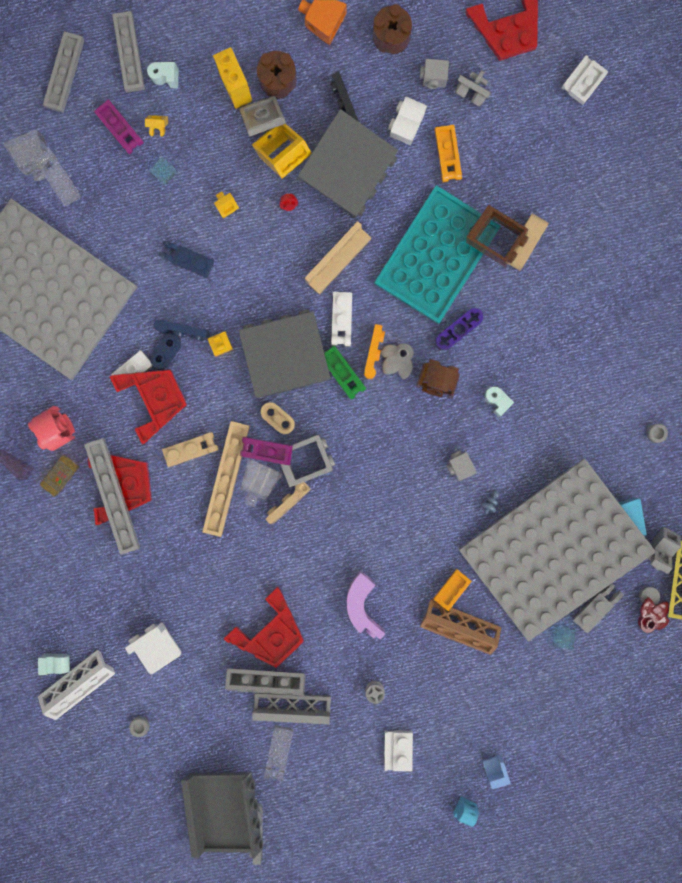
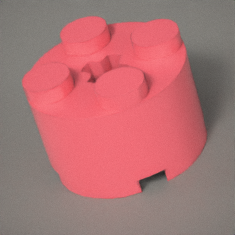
(52, 429)

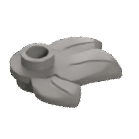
(396, 362)

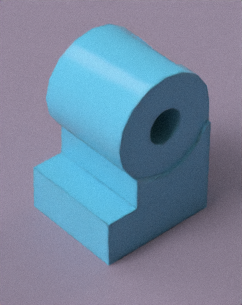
(466, 812)

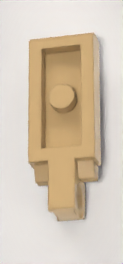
(288, 502)

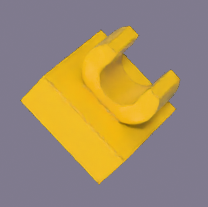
(158, 122)
(225, 204)
(220, 344)

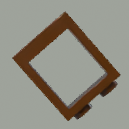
(489, 214)

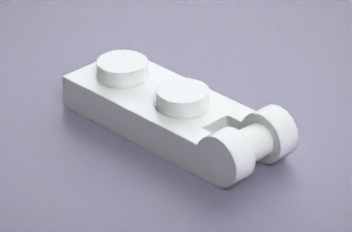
(341, 318)

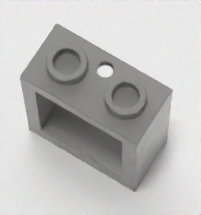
(321, 442)

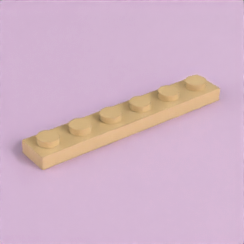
(225, 479)

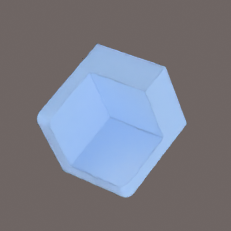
(496, 772)

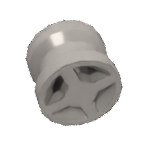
(375, 696)

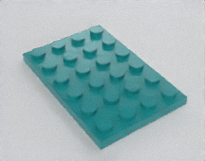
(434, 255)

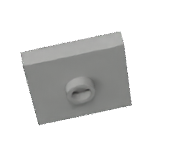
(262, 116)

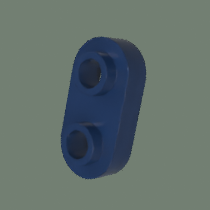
(166, 352)

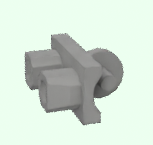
(465, 84)

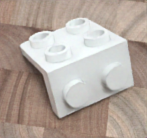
(154, 648)

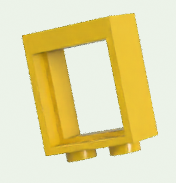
(233, 78)
(289, 157)

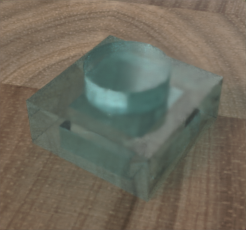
(163, 171)
(564, 637)

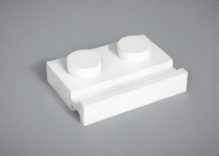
(584, 80)
(398, 750)

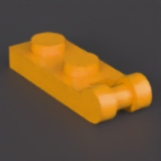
(448, 152)
(374, 353)

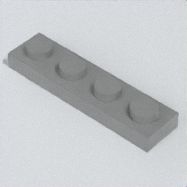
(128, 51)
(63, 72)

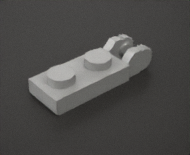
(596, 608)

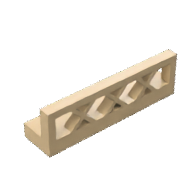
(337, 258)

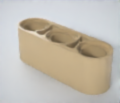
(536, 228)

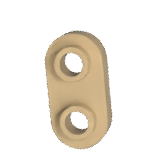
(278, 418)

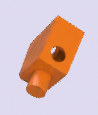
(323, 17)

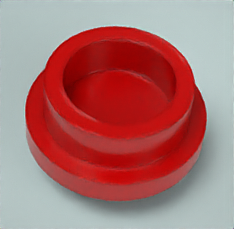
(288, 202)

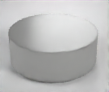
(657, 433)
(650, 592)
(139, 726)

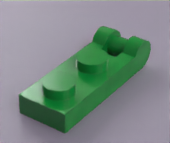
(343, 372)

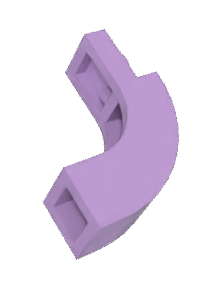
(356, 595)

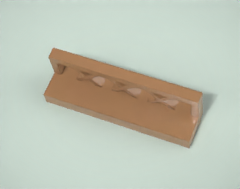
(460, 631)

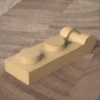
(189, 449)

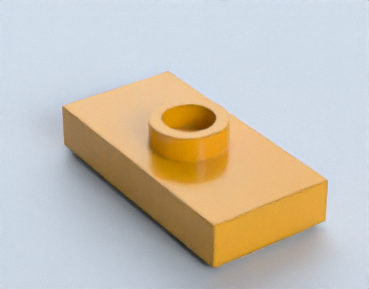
(452, 590)

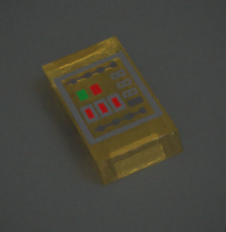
(59, 475)

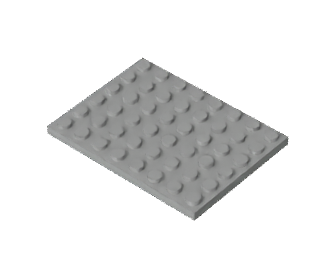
(54, 291)
(557, 550)

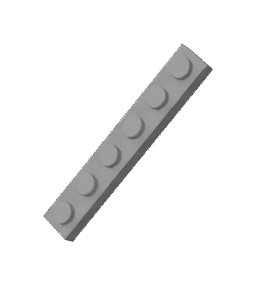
(112, 496)

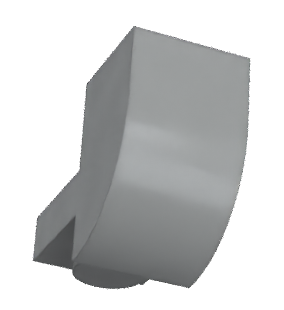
(665, 544)

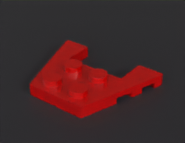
(510, 34)
(160, 395)
(134, 483)
(276, 639)

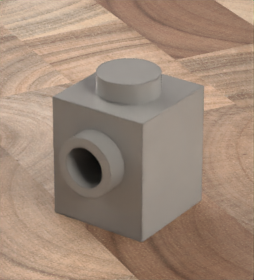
(434, 73)
(460, 465)

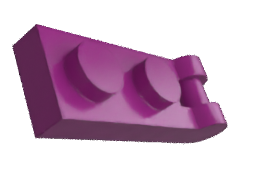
(118, 126)
(266, 451)

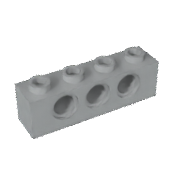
(265, 682)

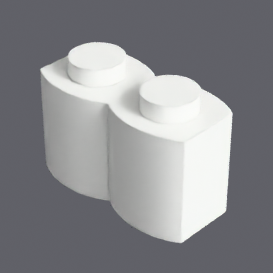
(407, 121)

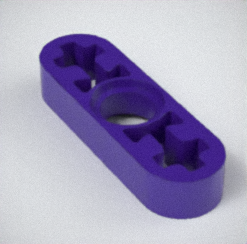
(466, 316)

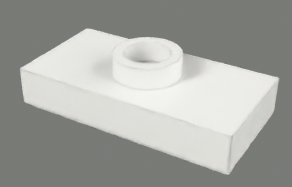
(136, 364)

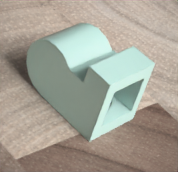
(164, 73)
(499, 399)
(53, 664)

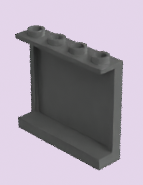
(348, 164)
(284, 354)
(222, 813)

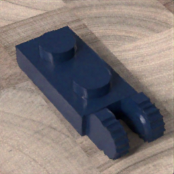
(188, 259)
(180, 330)

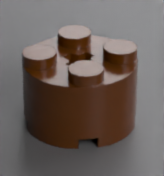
(392, 29)
(276, 63)
(438, 379)

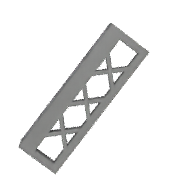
(292, 715)

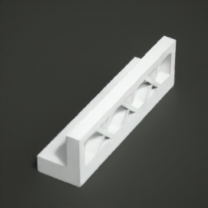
(75, 690)

